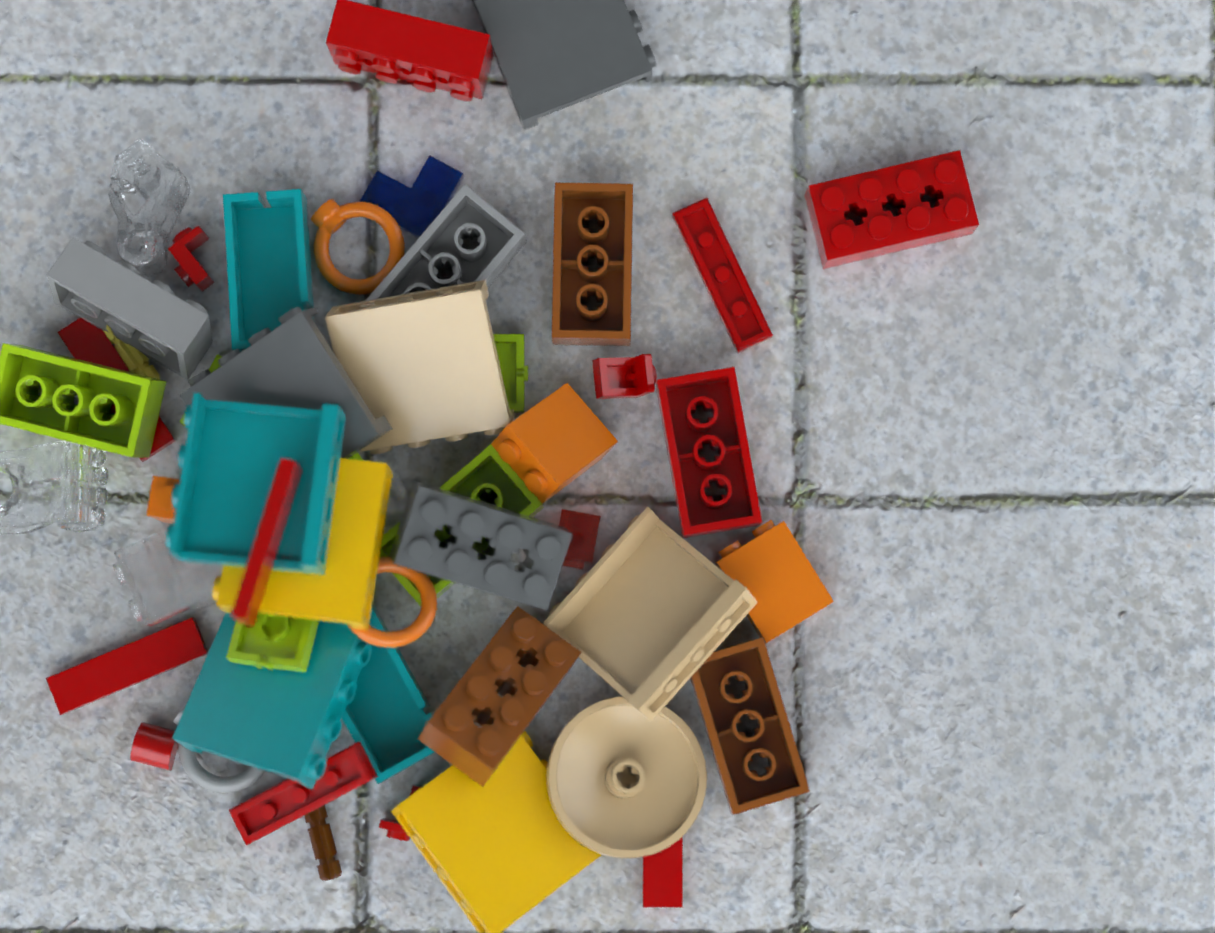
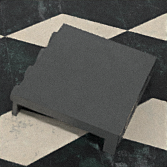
(563, 51)
(291, 370)

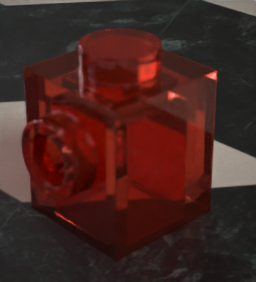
(584, 537)

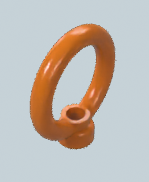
(331, 218)
(423, 621)

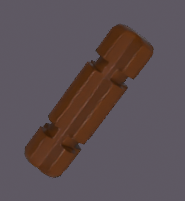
(323, 844)

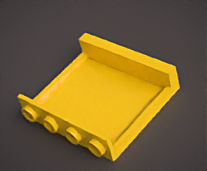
(351, 561)
(494, 843)

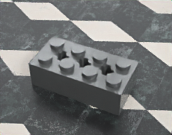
(468, 521)

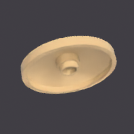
(626, 780)

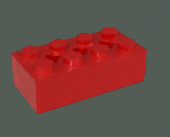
(410, 50)
(878, 230)
(723, 432)

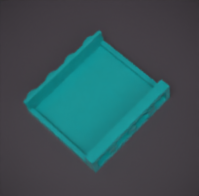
(229, 475)
(277, 715)

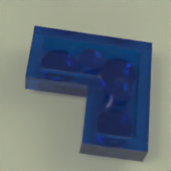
(419, 205)

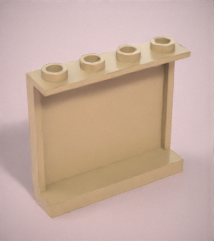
(424, 364)
(650, 613)

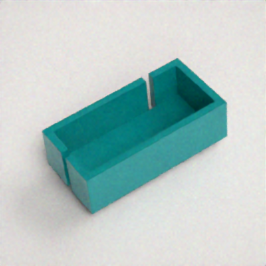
(266, 260)
(388, 711)

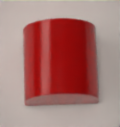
(154, 746)

